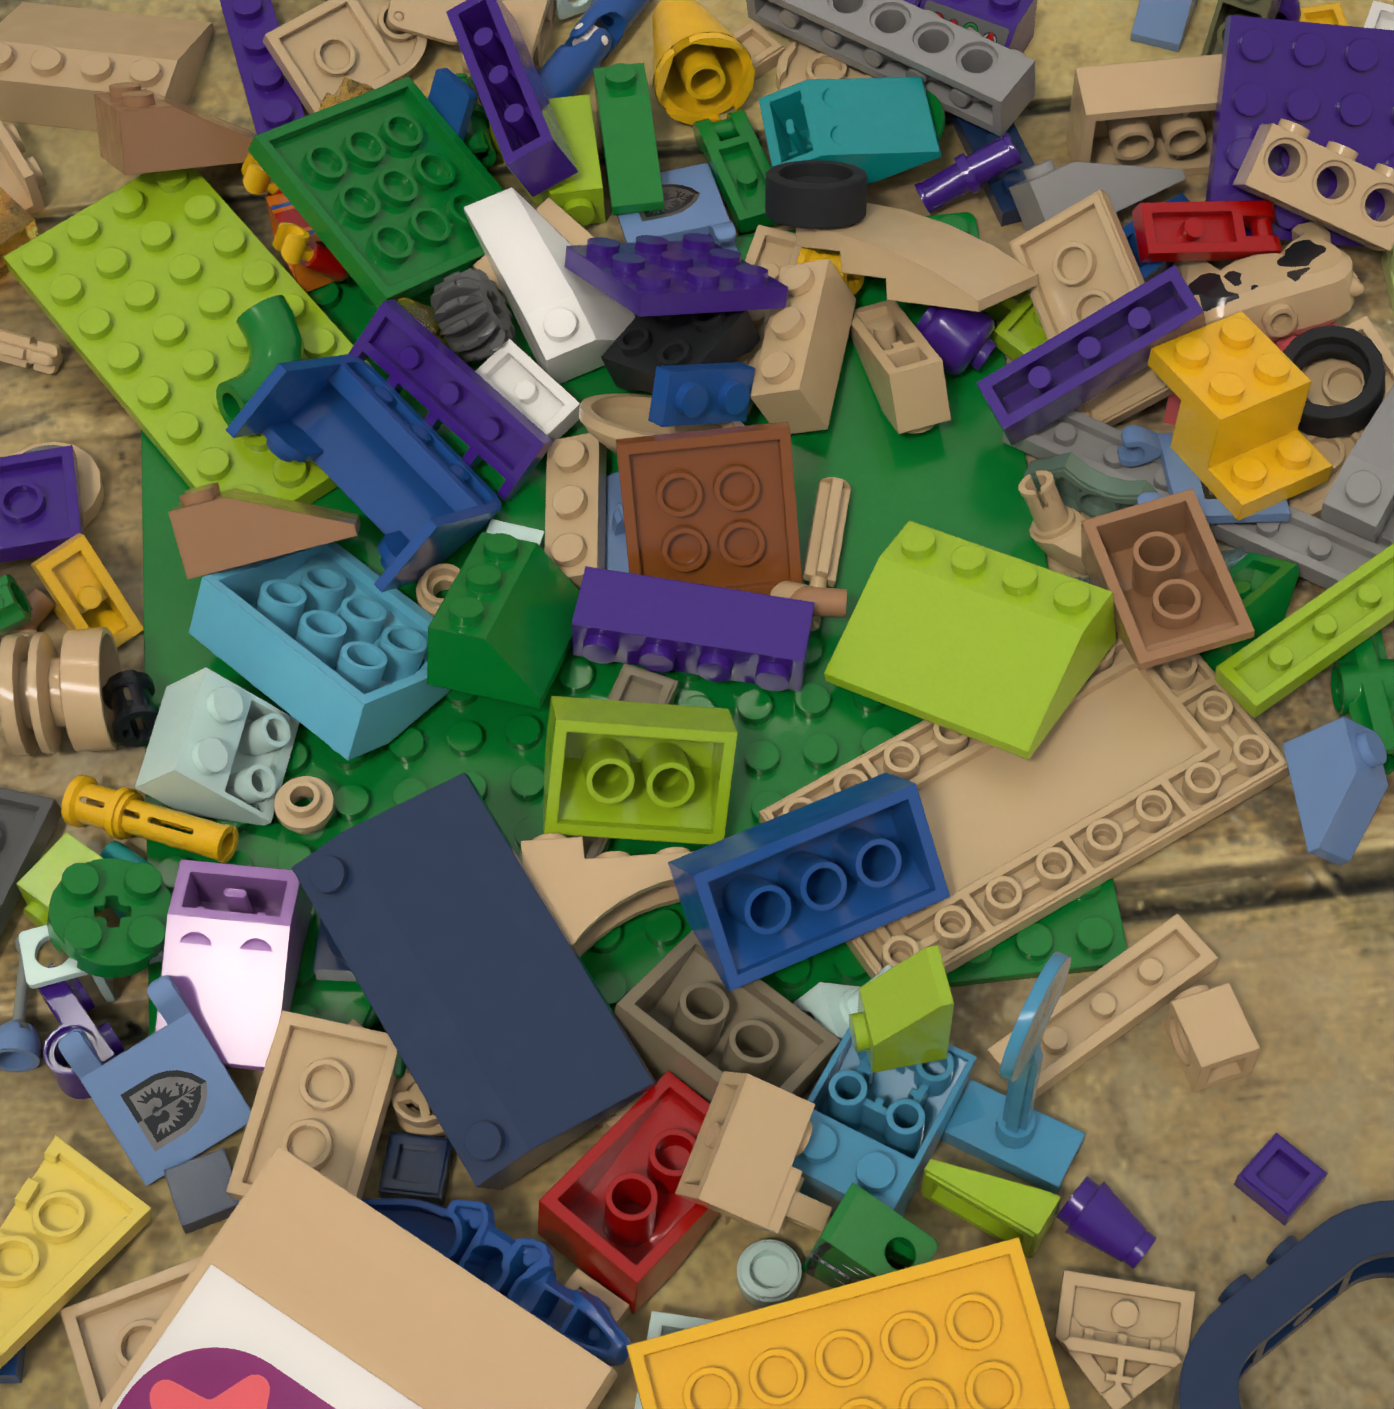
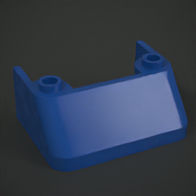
(377, 455)

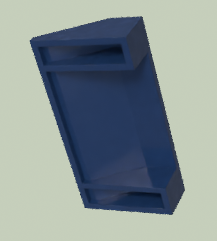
(473, 981)

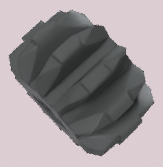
(472, 315)

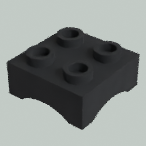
(677, 341)

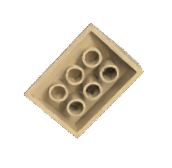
(65, 55)

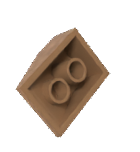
(156, 134)
(244, 527)
(1164, 579)

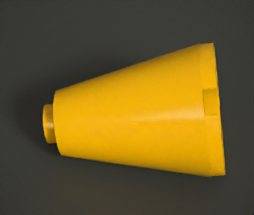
(697, 63)

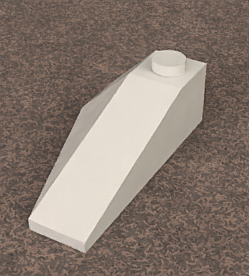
(558, 312)

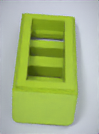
(992, 1203)

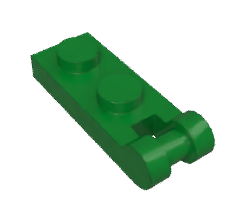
(737, 167)

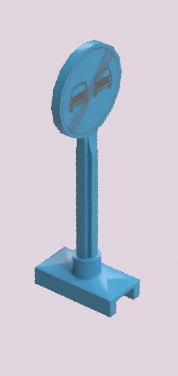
(1007, 1127)

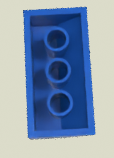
(810, 879)

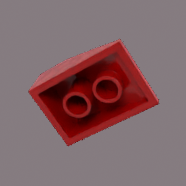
(619, 1202)

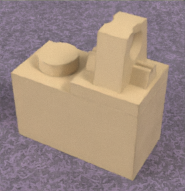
(748, 1154)

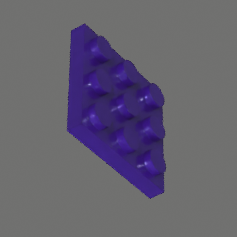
(674, 276)

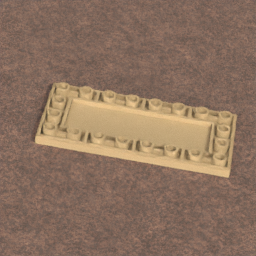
(1108, 786)

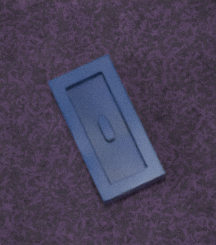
(701, 394)

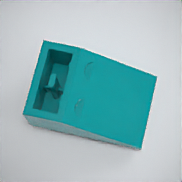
(854, 121)

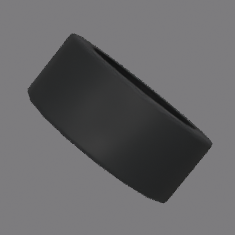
(815, 194)
(1344, 345)

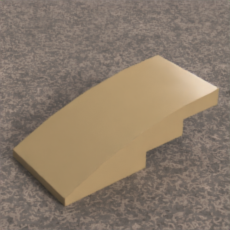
(923, 259)

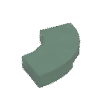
(1086, 487)

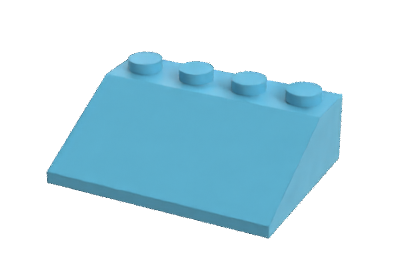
(322, 644)

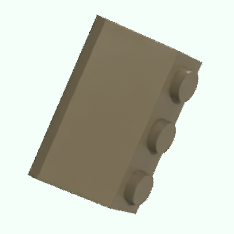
(698, 1028)

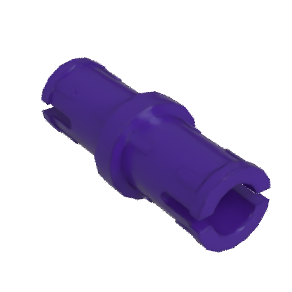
(968, 173)

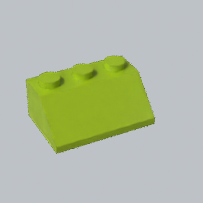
(638, 770)

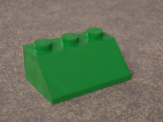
(503, 623)

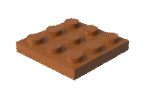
(712, 506)

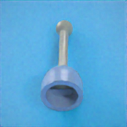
(19, 1040)

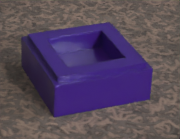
(1280, 1179)

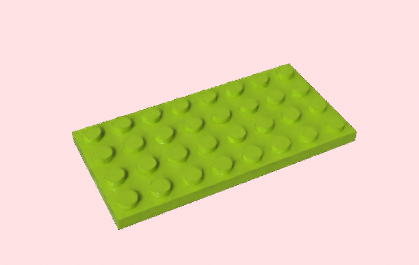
(152, 306)

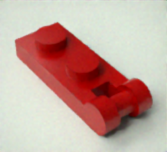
(1204, 230)

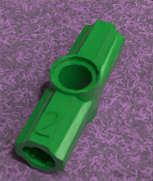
(1365, 691)

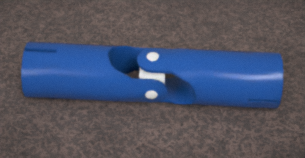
(588, 45)

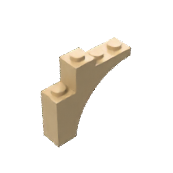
(597, 892)

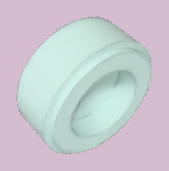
(769, 1273)

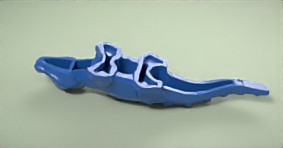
(512, 1267)

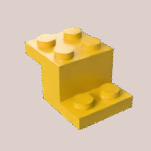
(1240, 415)

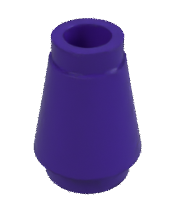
(1105, 1223)

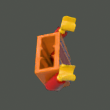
(300, 247)

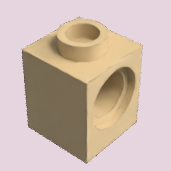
(1211, 1036)

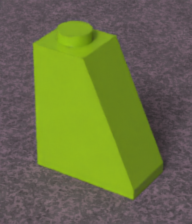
(581, 193)

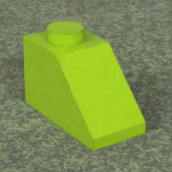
(905, 1014)

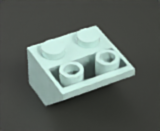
(217, 750)

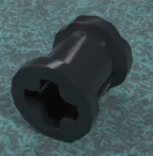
(125, 711)

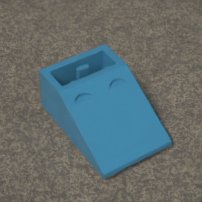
(878, 1125)

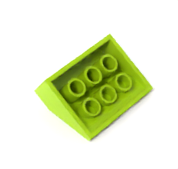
(973, 639)

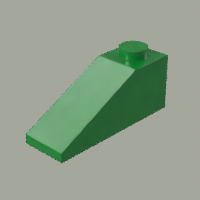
(628, 138)

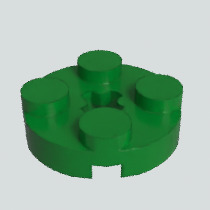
(104, 884)

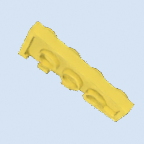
(58, 1239)

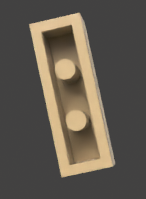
(804, 347)

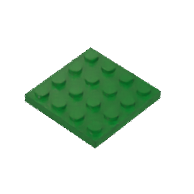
(382, 187)

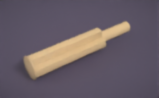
(826, 535)

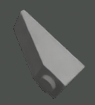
(1055, 188)
(1365, 485)

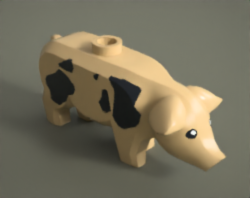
(1281, 292)

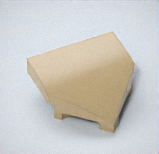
(1122, 1332)

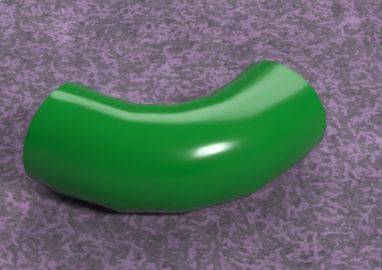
(271, 340)

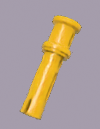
(129, 815)

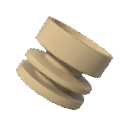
(54, 692)

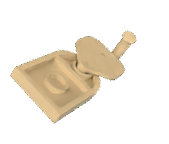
(356, 43)

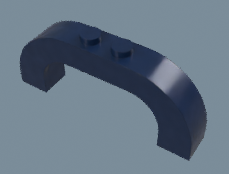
(1281, 1299)

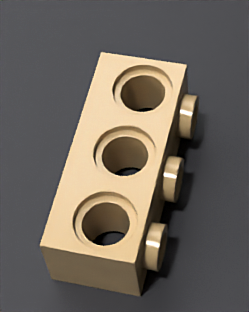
(1298, 190)

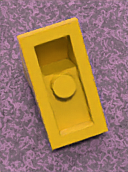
(85, 590)

